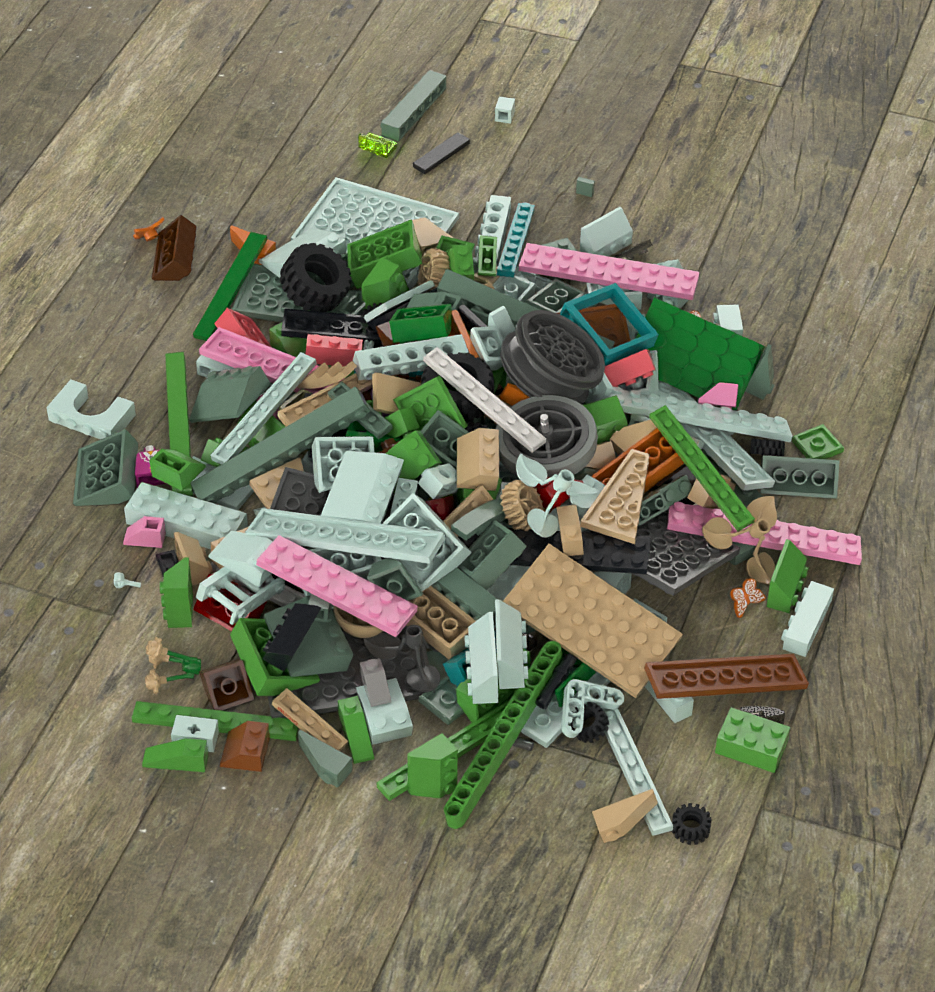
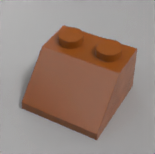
(246, 746)

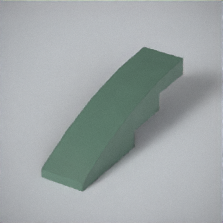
(479, 519)

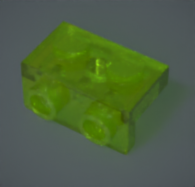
(376, 144)

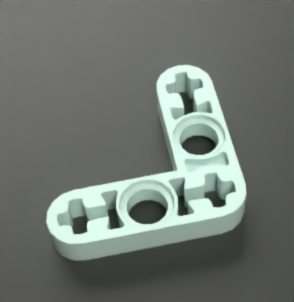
(583, 696)

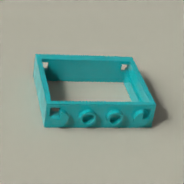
(633, 315)

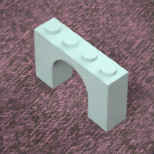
(65, 412)

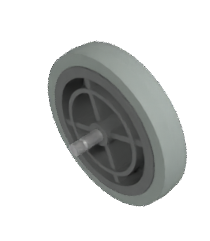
(568, 434)

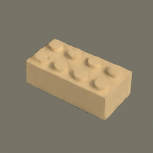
(441, 622)

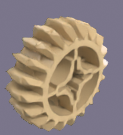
(433, 267)
(518, 501)

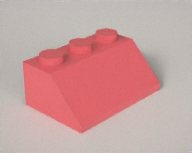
(241, 325)
(332, 349)
(630, 368)

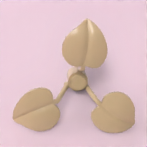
(718, 534)

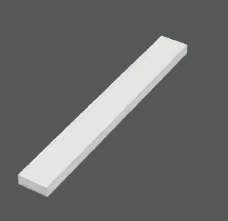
(484, 400)

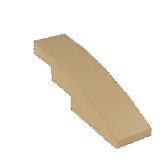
(326, 376)

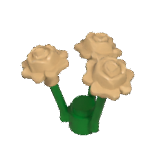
(160, 654)

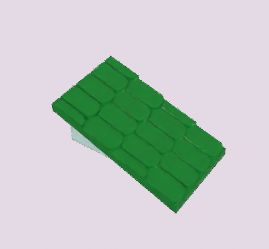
(699, 353)

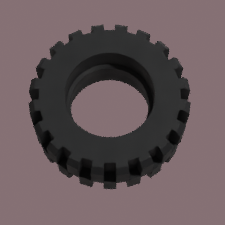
(323, 263)
(477, 369)

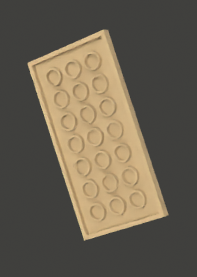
(592, 619)

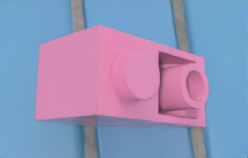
(721, 395)
(146, 532)

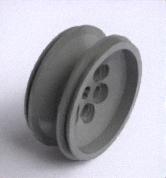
(552, 357)

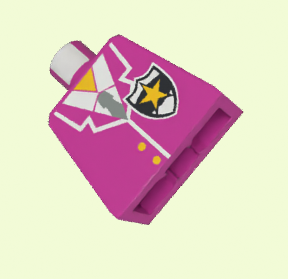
(143, 468)

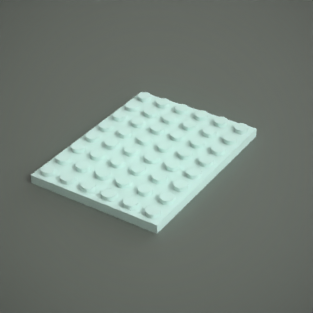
(356, 209)

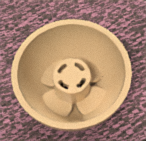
(355, 626)

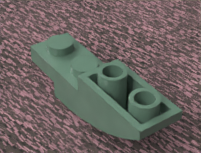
(663, 497)

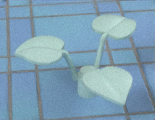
(532, 473)

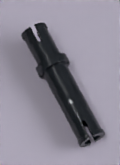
(559, 675)

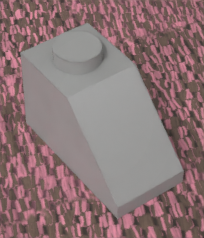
(375, 682)

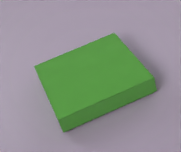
(817, 443)

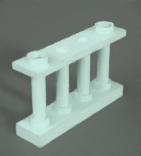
(223, 579)

